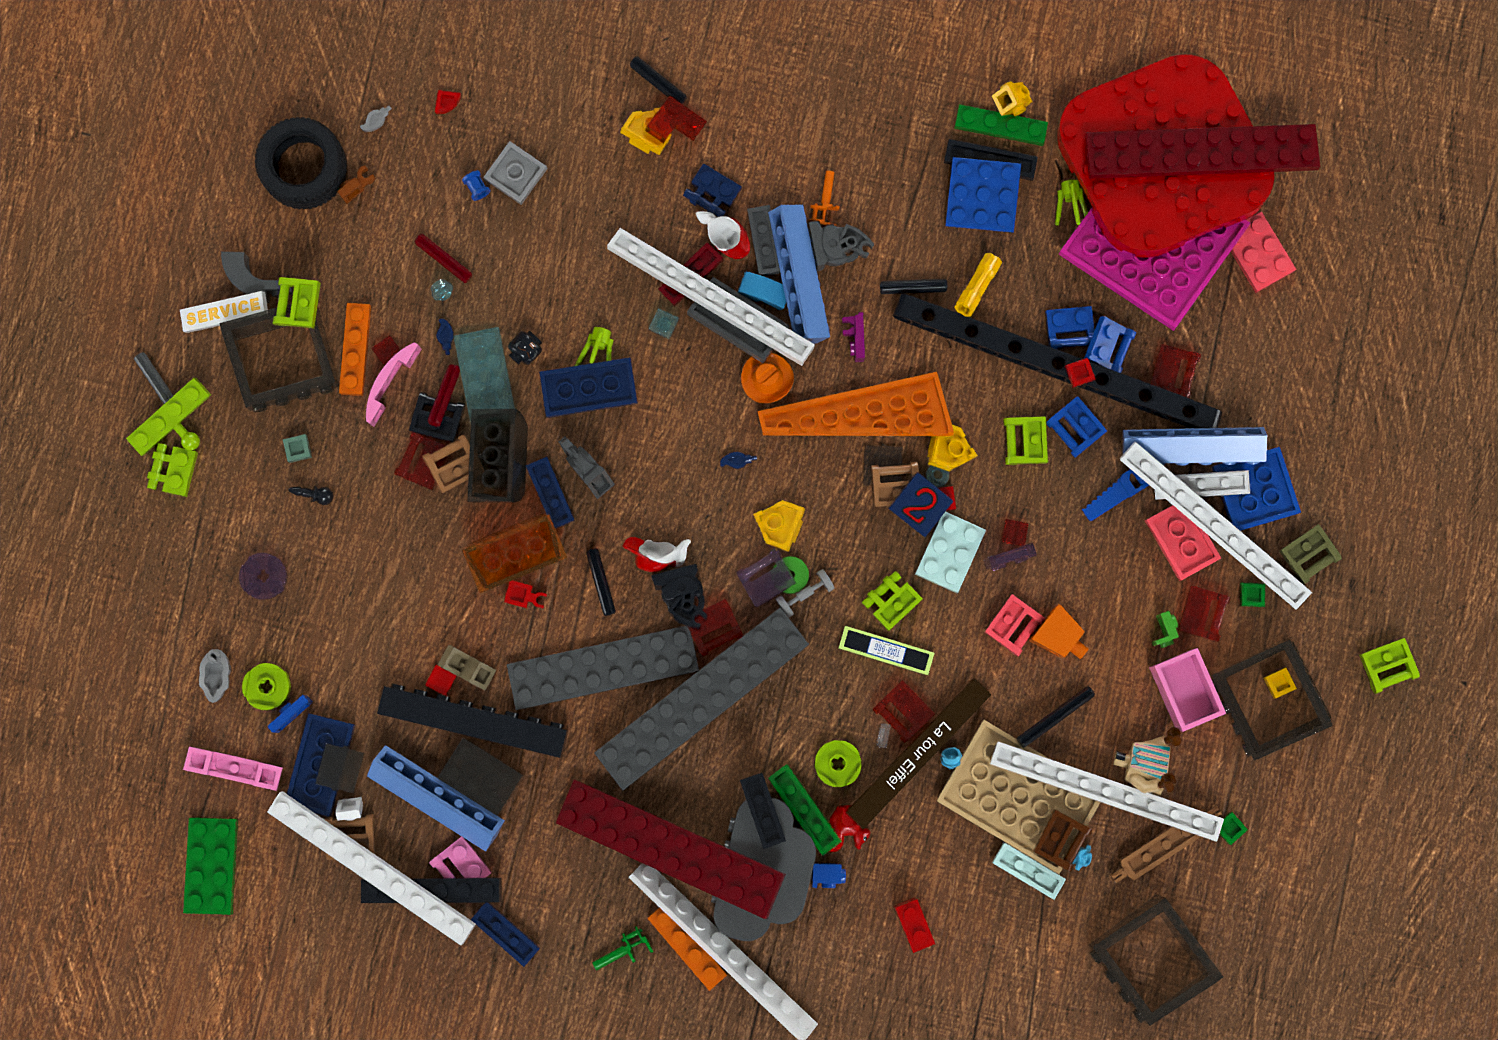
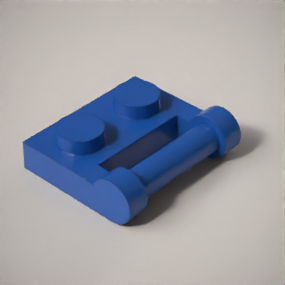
(1068, 321)
(1104, 342)
(1083, 423)

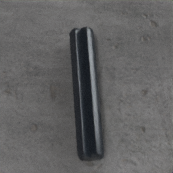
(657, 79)
(913, 286)
(600, 582)

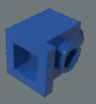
(828, 874)

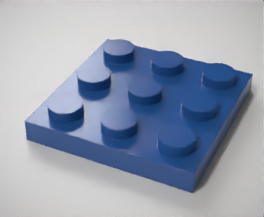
(983, 194)
(1269, 496)

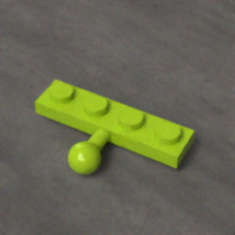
(170, 418)

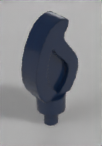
(445, 336)
(737, 460)

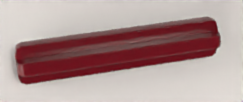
(443, 258)
(444, 395)

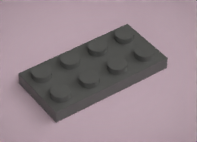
(730, 332)

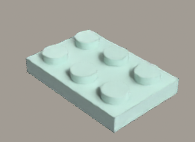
(950, 552)

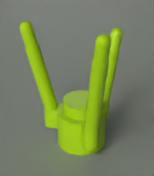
(1072, 193)
(598, 340)

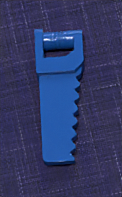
(1114, 495)

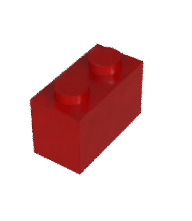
(914, 925)

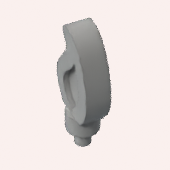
(375, 119)

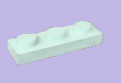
(1028, 870)

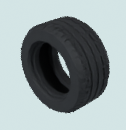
(287, 134)

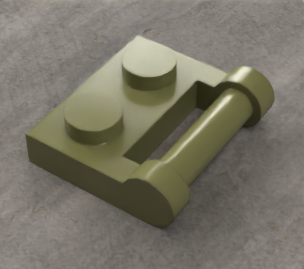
(1305, 548)

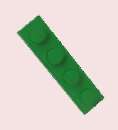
(1005, 126)
(805, 809)

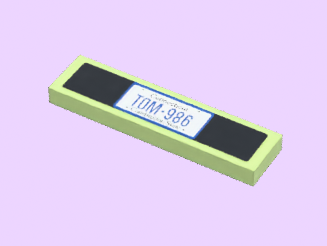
(886, 650)

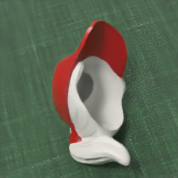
(726, 234)
(656, 555)

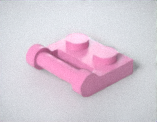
(464, 859)

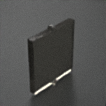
(881, 456)
(340, 768)

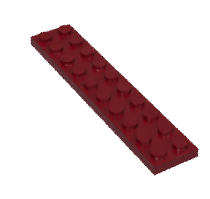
(1202, 151)
(671, 849)

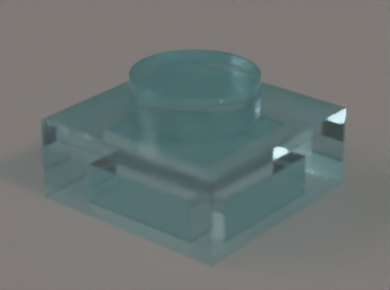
(663, 324)

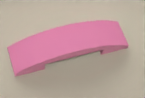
(406, 357)
(233, 768)

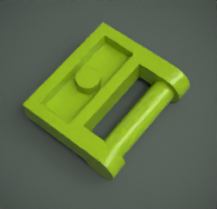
(303, 302)
(1033, 438)
(1385, 658)

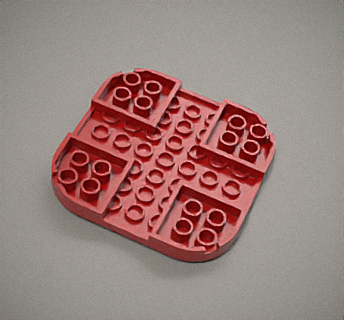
(1161, 211)

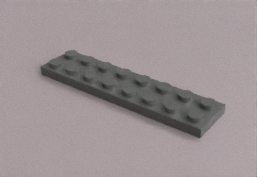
(602, 667)

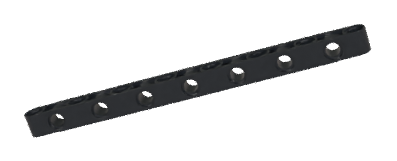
(1039, 359)

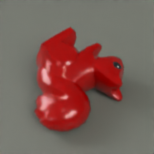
(846, 826)

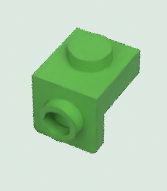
(1168, 626)

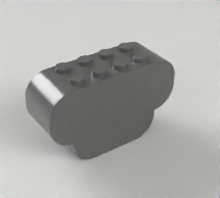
(791, 857)

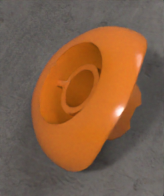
(767, 380)

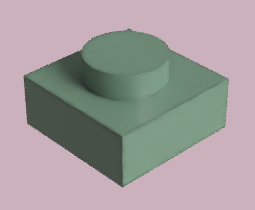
(297, 448)

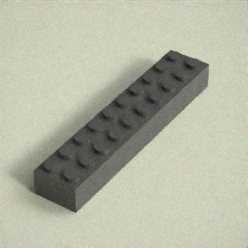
(701, 699)

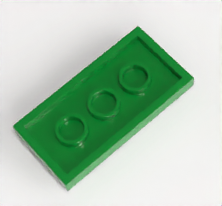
(210, 866)

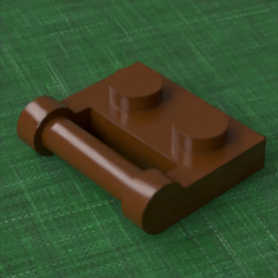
(1055, 836)

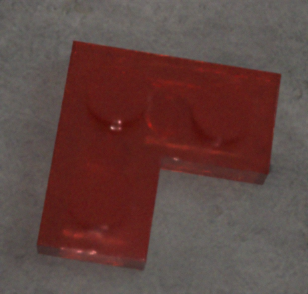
(675, 116)

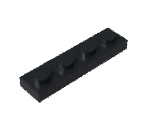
(973, 151)

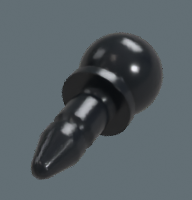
(322, 495)

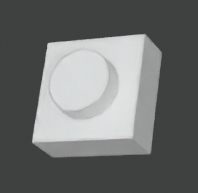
(349, 809)

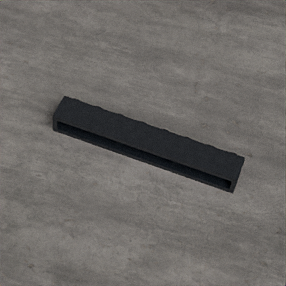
(473, 722)

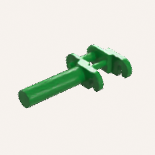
(623, 950)

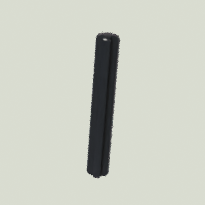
(1055, 716)

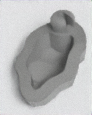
(214, 674)

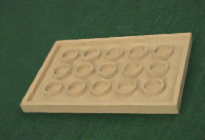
(1007, 802)

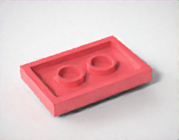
(1261, 254)
(1182, 542)

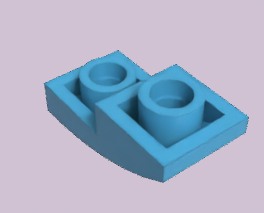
(764, 289)

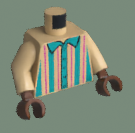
(1149, 763)

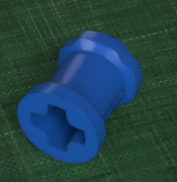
(476, 185)

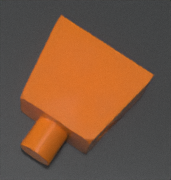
(1060, 634)

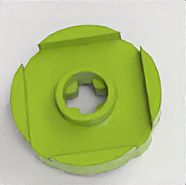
(255, 694)
(851, 763)

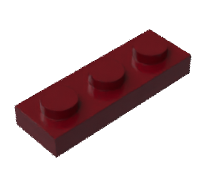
(701, 263)

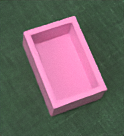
(1187, 690)

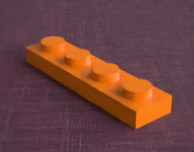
(355, 349)
(695, 957)

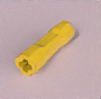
(972, 294)

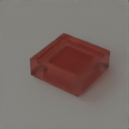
(386, 349)
(1014, 532)

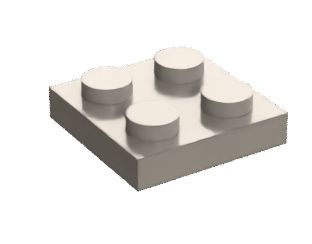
(515, 173)

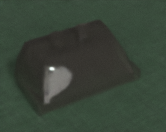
(497, 456)

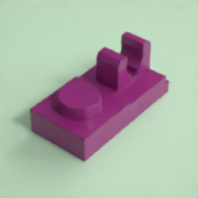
(857, 347)

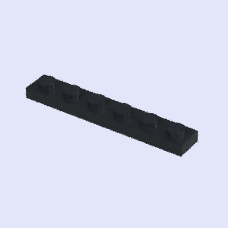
(446, 889)

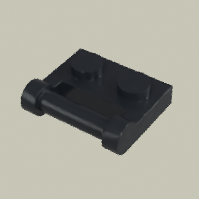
(449, 426)

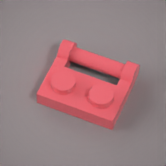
(1009, 619)

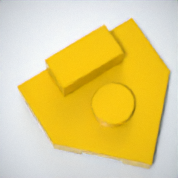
(635, 130)
(950, 451)
(780, 524)

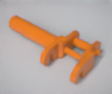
(826, 198)

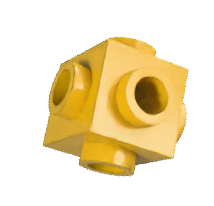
(1012, 98)

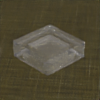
(883, 735)

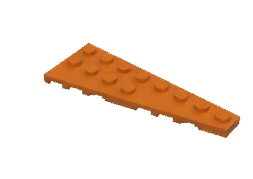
(889, 409)

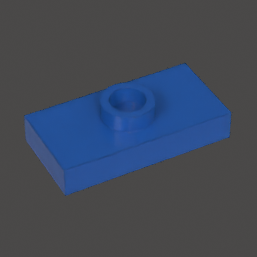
(289, 713)

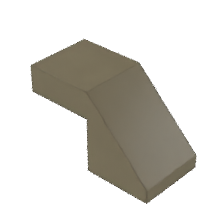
(466, 667)

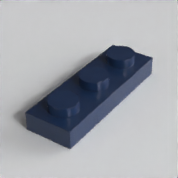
(550, 492)
(505, 933)

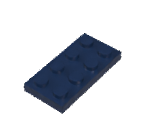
(588, 387)
(302, 785)

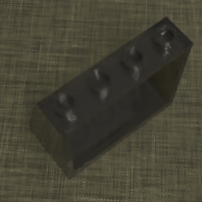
(262, 323)
(1241, 724)
(1155, 906)

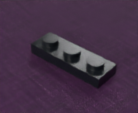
(762, 810)

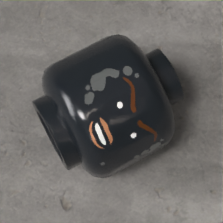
(525, 348)

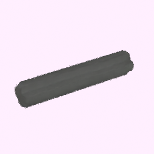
(153, 377)

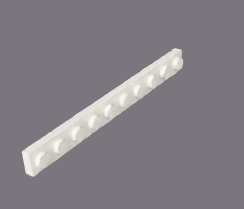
(711, 296)
(1215, 525)
(1106, 791)
(371, 868)
(724, 951)

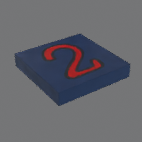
(920, 504)

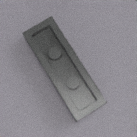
(763, 240)

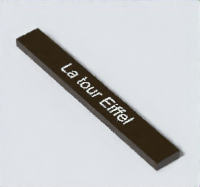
(918, 753)

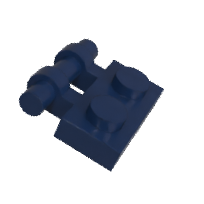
(715, 185)

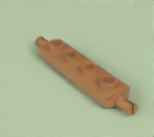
(1156, 851)

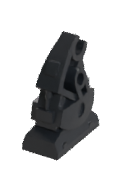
(679, 592)

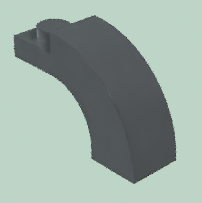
(238, 271)

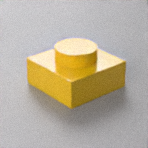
(1279, 683)

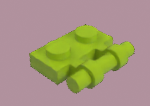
(179, 470)
(897, 605)

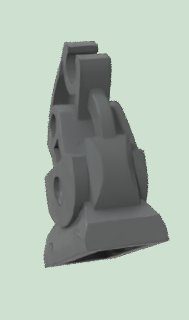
(833, 244)
(587, 468)

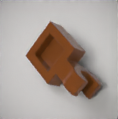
(352, 188)

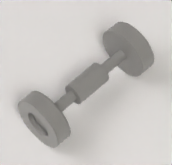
(805, 593)

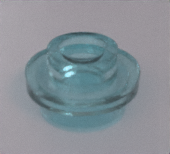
(441, 290)
(937, 482)

